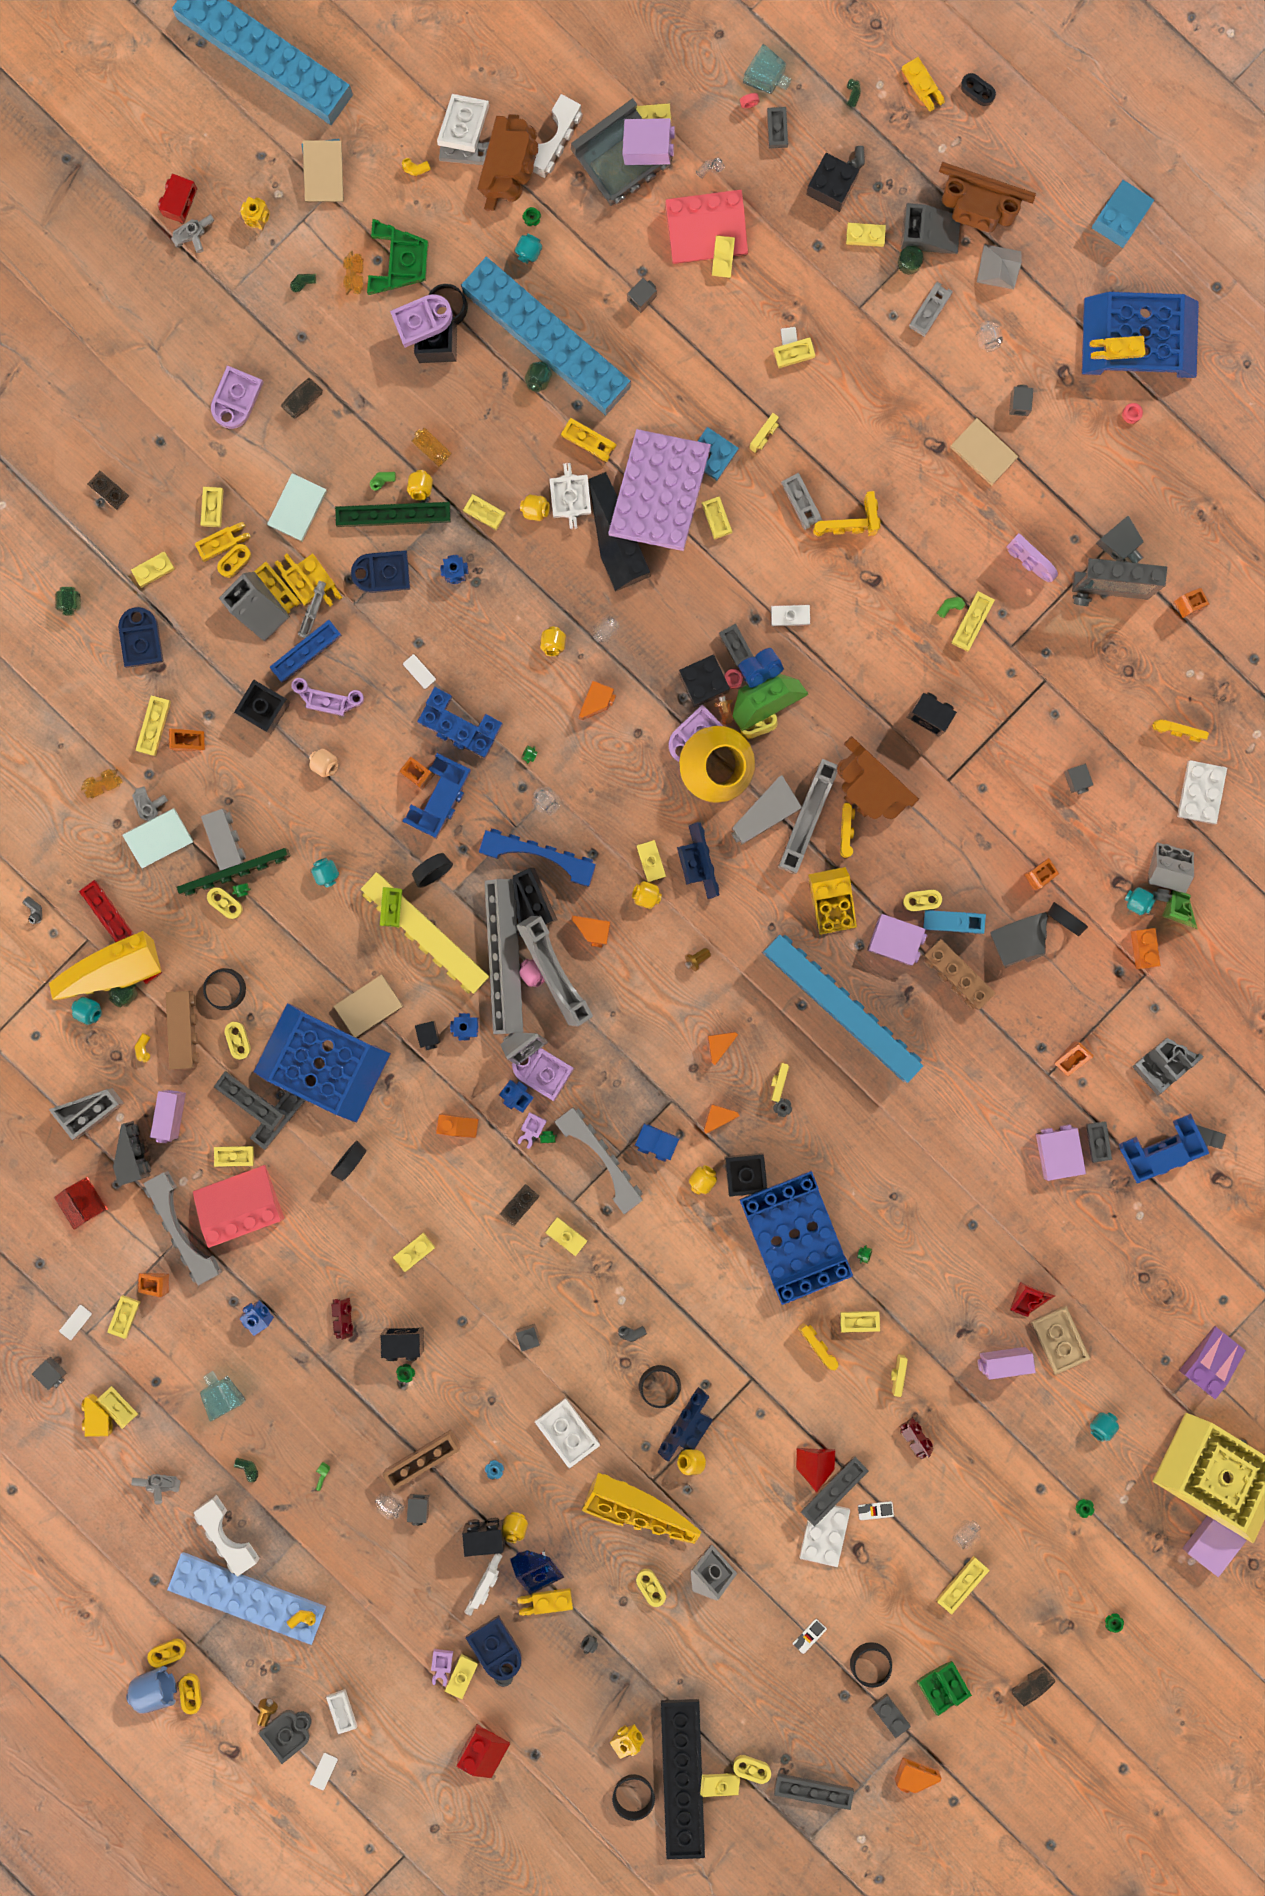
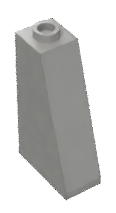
(771, 808)

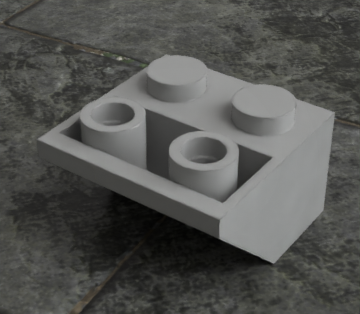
(1171, 867)

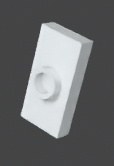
(790, 615)
(341, 1711)

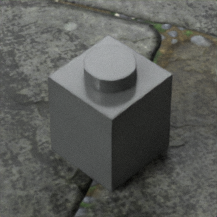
(642, 294)
(1021, 400)
(1078, 779)
(528, 1337)
(50, 1374)
(418, 1509)

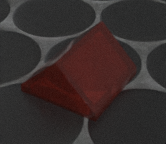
(80, 1203)

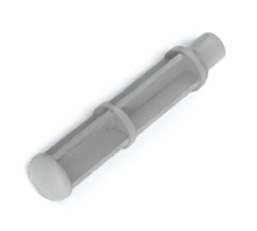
(312, 610)

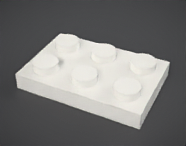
(463, 123)
(1202, 792)
(567, 1433)
(826, 1539)

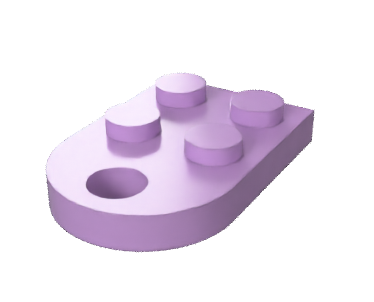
(420, 319)
(235, 396)
(1032, 558)
(698, 720)
(544, 1073)

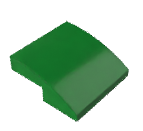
(944, 1688)

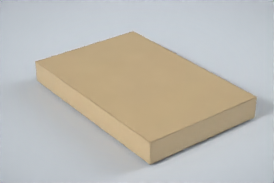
(323, 171)
(984, 451)
(368, 1006)
(1060, 1340)

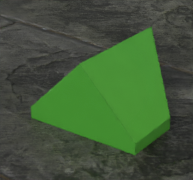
(1180, 909)

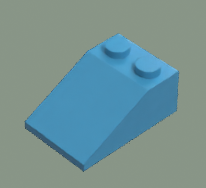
(1122, 213)

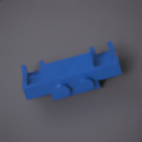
(457, 729)
(443, 798)
(1167, 1153)

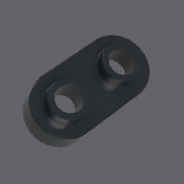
(979, 89)

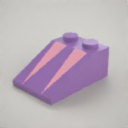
(1213, 1362)

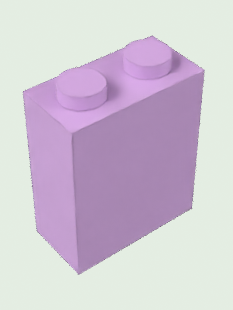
(648, 141)
(897, 940)
(167, 1115)
(1060, 1152)
(1006, 1363)
(1214, 1545)

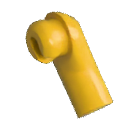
(414, 169)
(140, 1049)
(302, 1616)

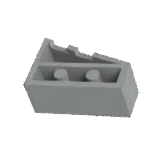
(85, 1113)

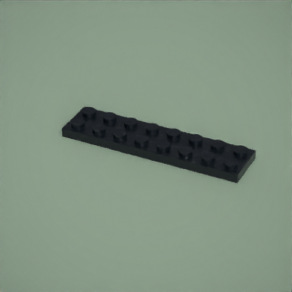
(682, 1779)

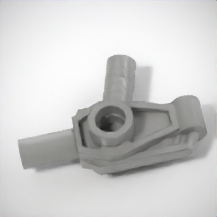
(191, 232)
(145, 807)
(158, 1483)

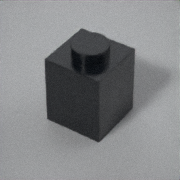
(427, 1035)

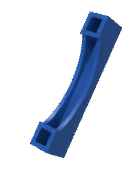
(497, 844)

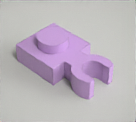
(532, 1126)
(441, 1663)

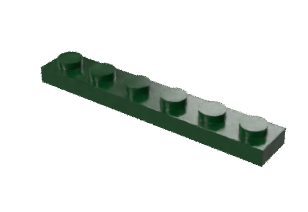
(393, 514)
(226, 875)

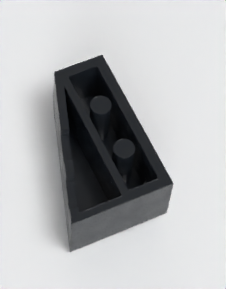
(531, 897)

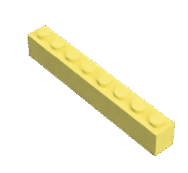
(430, 938)

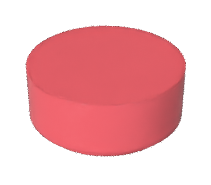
(749, 100)
(1132, 413)
(734, 678)

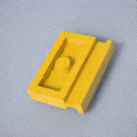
(871, 508)

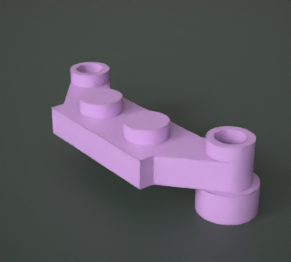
(327, 701)

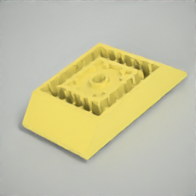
(1195, 1473)

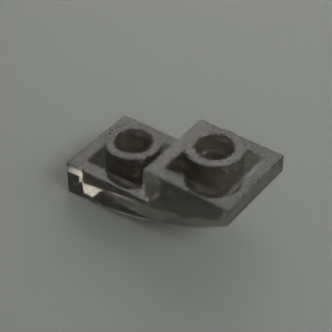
(301, 397)
(108, 490)
(519, 1205)
(1034, 1687)

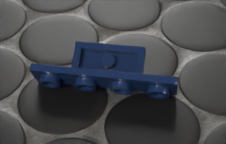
(697, 862)
(689, 1426)

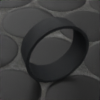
(460, 317)
(431, 870)
(1067, 919)
(242, 992)
(349, 1161)
(658, 1368)
(871, 1646)
(633, 1815)

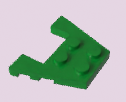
(406, 260)

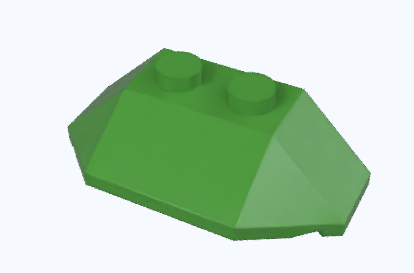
(766, 699)

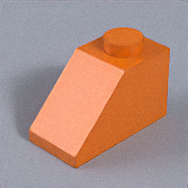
(597, 700)
(593, 930)
(457, 1125)
(915, 1776)

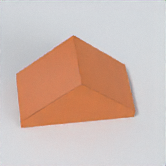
(1191, 602)
(186, 740)
(416, 773)
(1041, 874)
(719, 1044)
(1073, 1058)
(718, 1116)
(153, 1284)

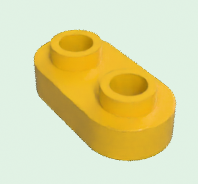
(232, 559)
(168, 1653)
(190, 1692)

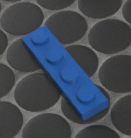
(305, 651)

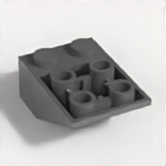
(929, 229)
(254, 605)
(129, 1158)

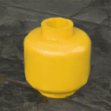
(419, 485)
(535, 507)
(553, 641)
(646, 894)
(702, 1180)
(691, 1462)
(514, 1527)

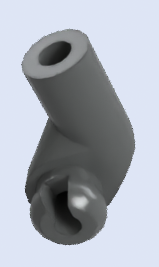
(859, 159)
(35, 910)
(630, 1334)

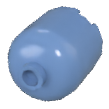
(152, 1691)

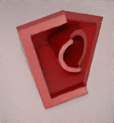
(1029, 1299)
(815, 1465)

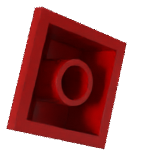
(482, 1753)

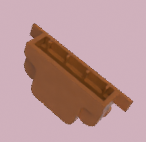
(508, 160)
(981, 199)
(872, 784)

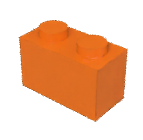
(1145, 948)

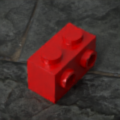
(177, 198)

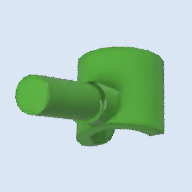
(323, 1470)

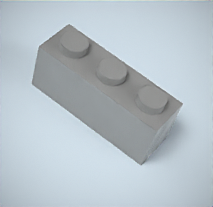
(223, 839)

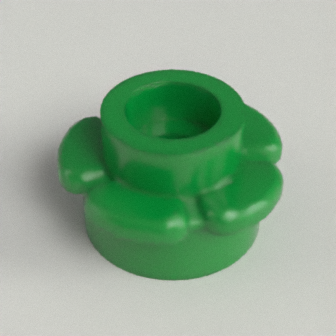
(531, 211)
(529, 754)
(241, 890)
(547, 1137)
(864, 1254)
(410, 1373)
(1084, 1503)
(1114, 1627)

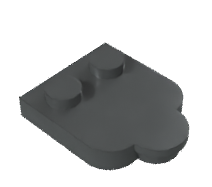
(287, 1733)

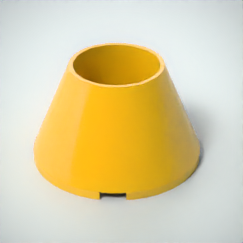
(694, 758)

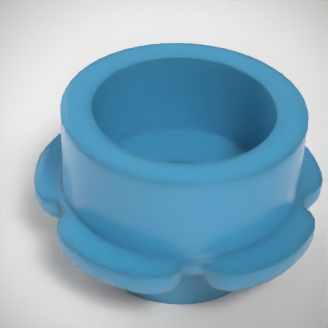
(499, 1469)

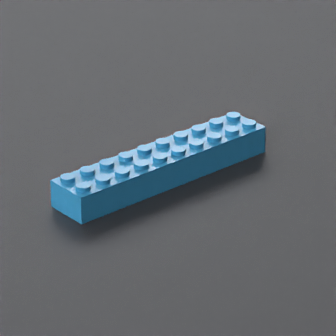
(266, 55)
(546, 336)
(842, 1008)

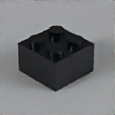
(832, 182)
(439, 347)
(704, 681)
(262, 707)
(932, 714)
(745, 1174)
(402, 1343)
(483, 1537)

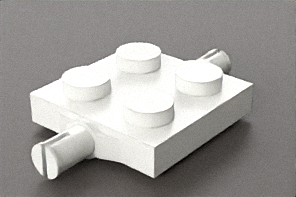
(570, 496)
(488, 1579)

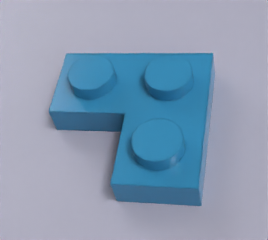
(721, 453)

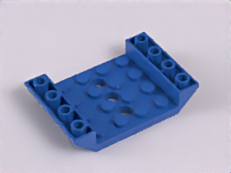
(1171, 330)
(348, 1071)
(799, 1263)

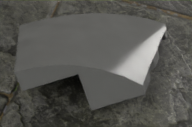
(1021, 939)
(1165, 1065)

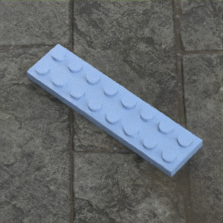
(243, 1597)

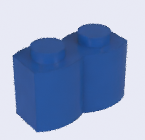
(761, 667)
(657, 1142)

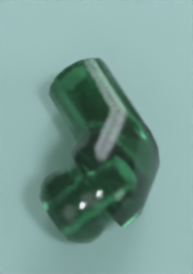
(855, 94)
(301, 280)
(249, 1469)

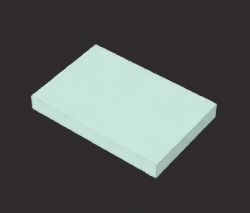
(297, 507)
(157, 838)

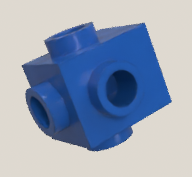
(457, 575)
(472, 1026)
(516, 1096)
(256, 1317)

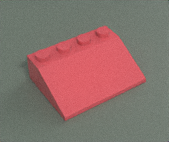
(700, 218)
(237, 1206)

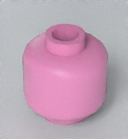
(531, 974)

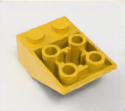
(832, 900)

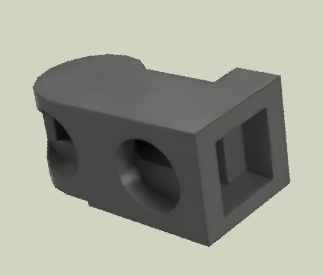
(1212, 1137)

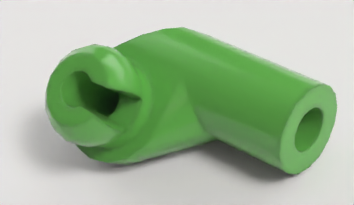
(380, 479)
(950, 603)

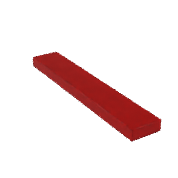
(108, 915)

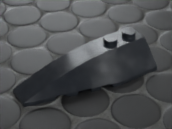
(620, 556)

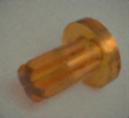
(725, 710)

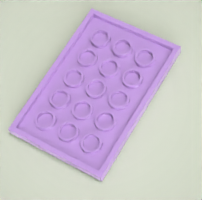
(659, 490)

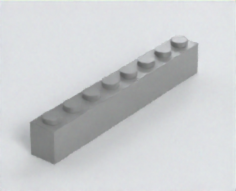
(503, 956)

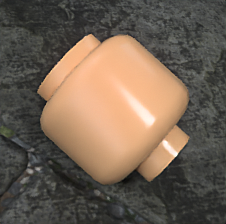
(323, 763)

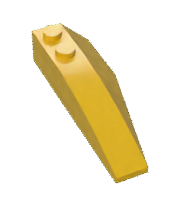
(108, 968)
(623, 1504)

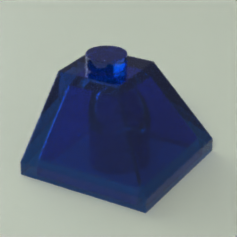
(535, 1570)

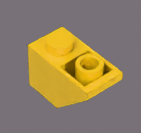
(96, 1419)

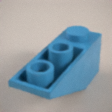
(954, 922)

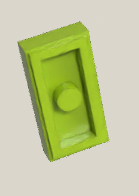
(390, 907)

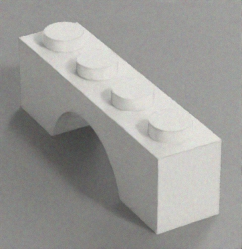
(565, 114)
(238, 1556)

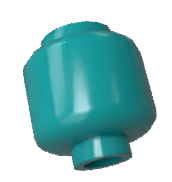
(528, 248)
(325, 872)
(1140, 901)
(86, 1010)
(1104, 1426)

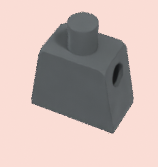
(1122, 541)

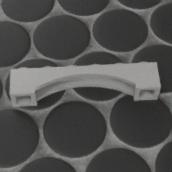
(808, 816)
(537, 941)
(161, 1192)
(625, 1194)

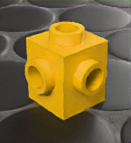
(255, 212)
(627, 1741)

